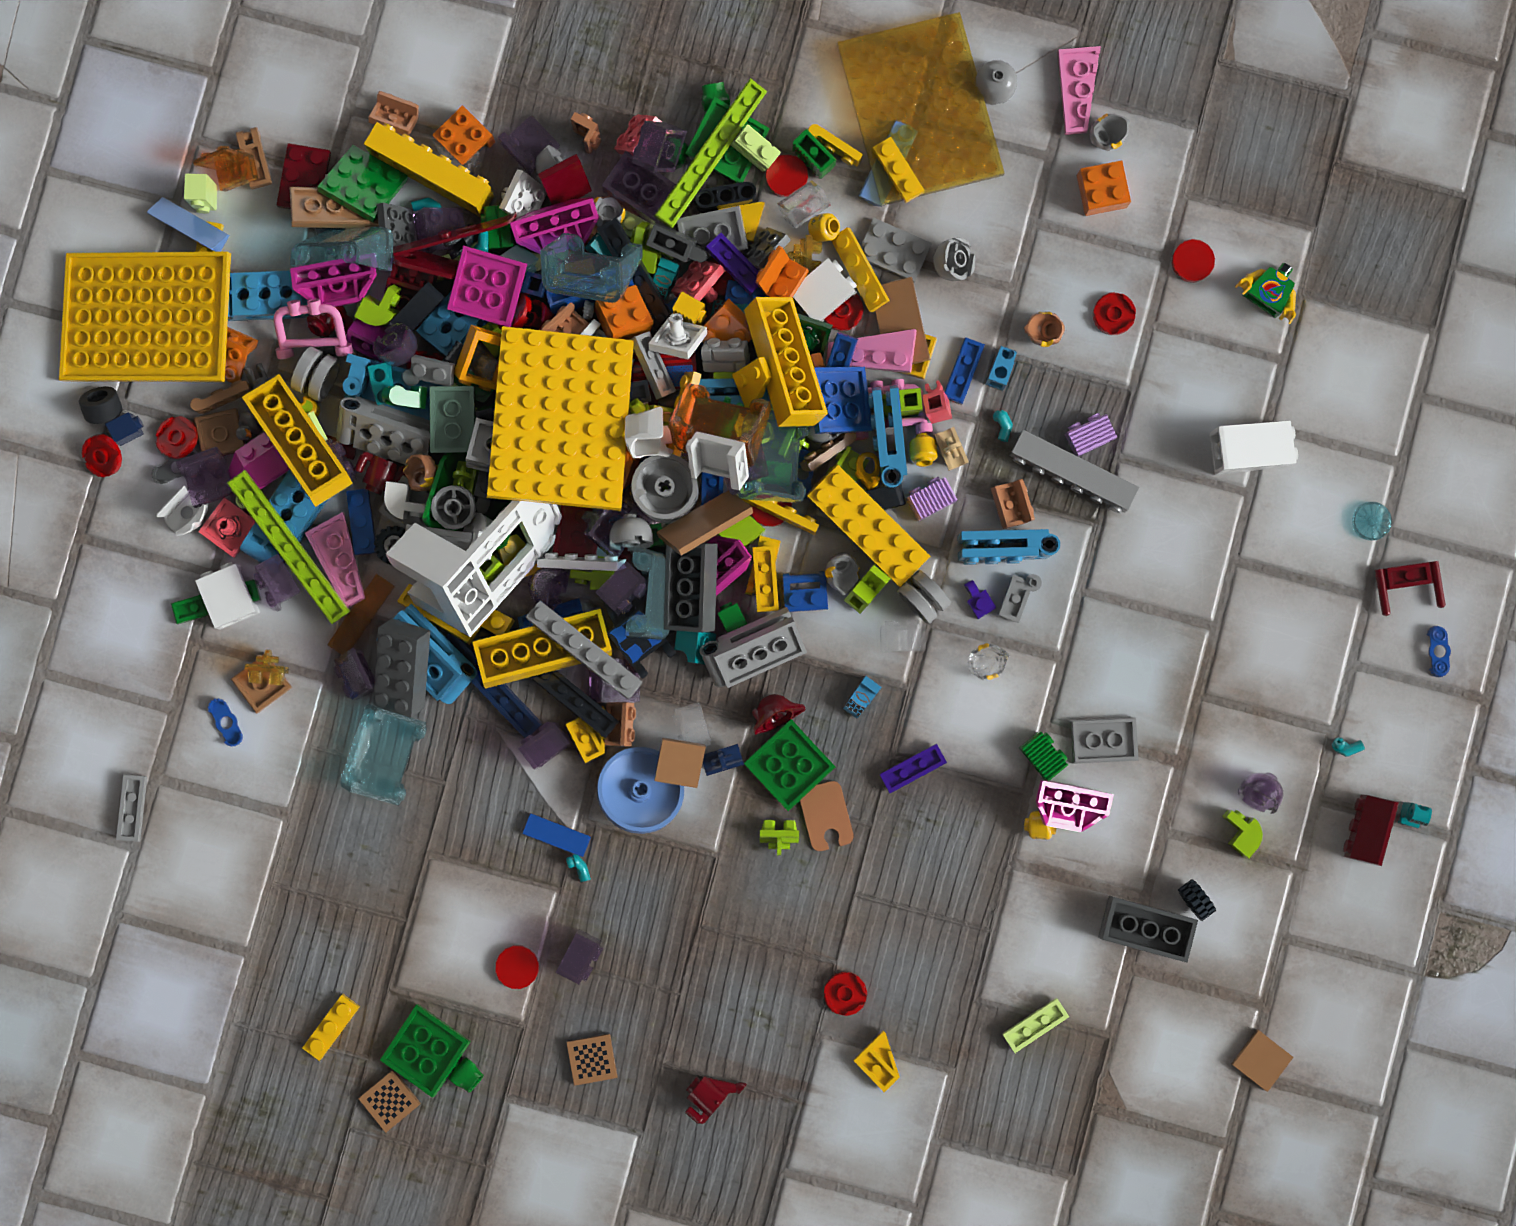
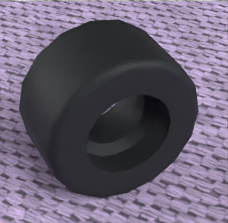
(100, 405)

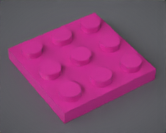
(487, 286)

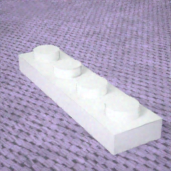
(572, 561)

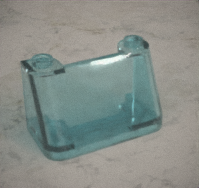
(354, 245)
(587, 275)
(782, 457)
(652, 623)
(381, 754)

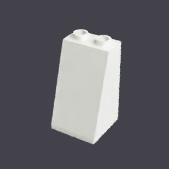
(1253, 447)

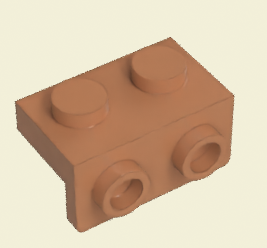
(395, 112)
(585, 127)
(566, 321)
(1013, 504)
(623, 733)

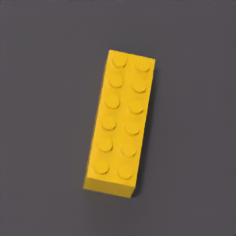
(429, 169)
(781, 341)
(297, 440)
(868, 525)
(532, 652)

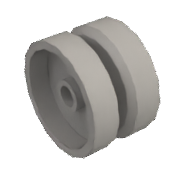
(315, 374)
(926, 596)

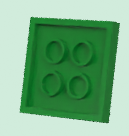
(732, 164)
(362, 183)
(789, 765)
(425, 1050)

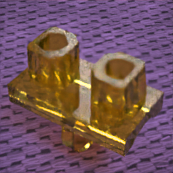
(803, 253)
(255, 671)

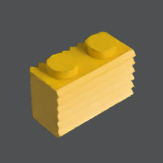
(690, 308)

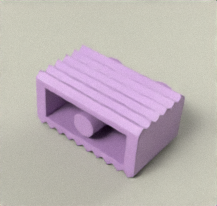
(1090, 435)
(931, 498)

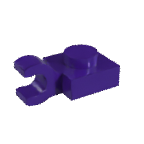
(980, 602)

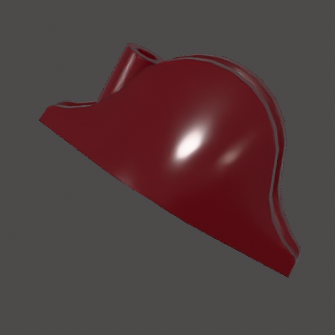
(775, 711)

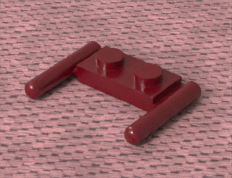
(1409, 576)

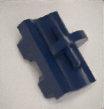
(722, 760)

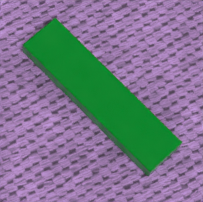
(194, 607)

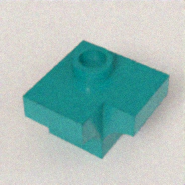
(691, 643)

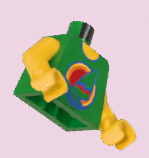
(1271, 291)

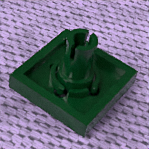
(819, 331)

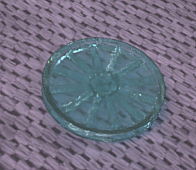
(1372, 521)

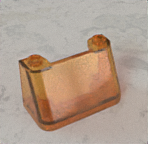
(701, 414)

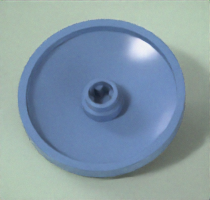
(632, 796)

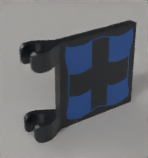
(637, 649)

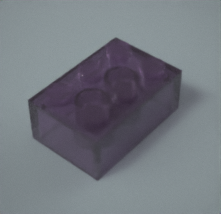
(637, 188)
(623, 589)

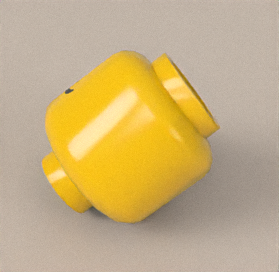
(824, 227)
(923, 450)
(1036, 828)

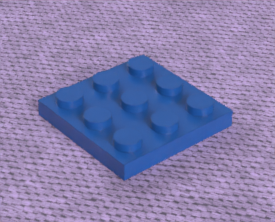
(845, 400)

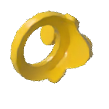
(870, 480)

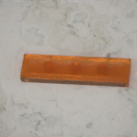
(361, 615)

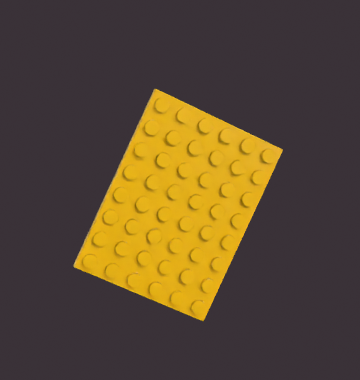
(145, 317)
(560, 419)

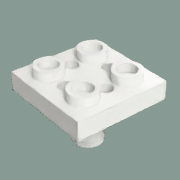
(521, 194)
(677, 337)

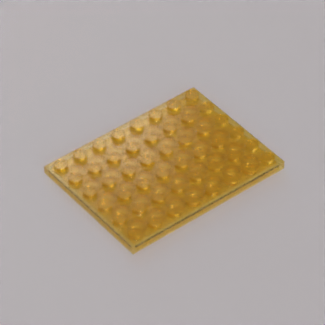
(929, 83)

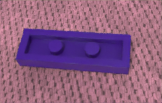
(733, 262)
(913, 768)

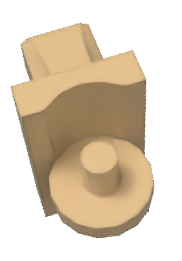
(951, 449)

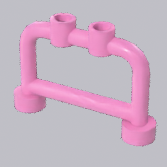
(314, 307)
(920, 422)

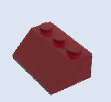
(1370, 829)

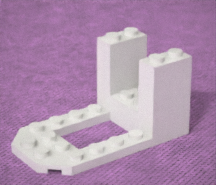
(450, 577)

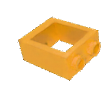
(474, 334)

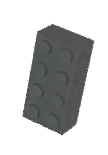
(691, 589)
(401, 667)
(1148, 929)

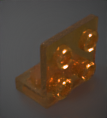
(231, 165)

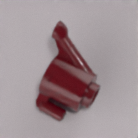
(324, 325)
(378, 472)
(708, 1095)

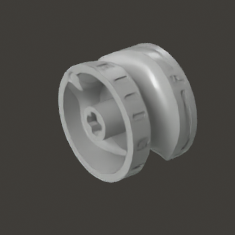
(669, 504)

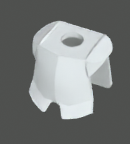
(647, 435)
(173, 516)

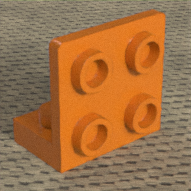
(463, 135)
(781, 275)
(237, 350)

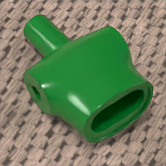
(714, 90)
(466, 1075)

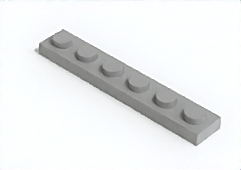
(584, 650)

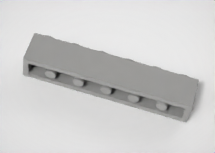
(1074, 471)

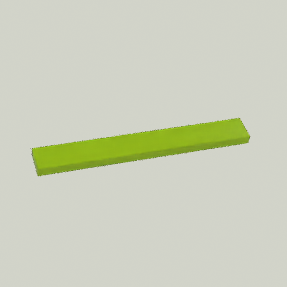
(710, 153)
(288, 547)

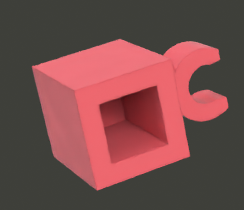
(936, 404)

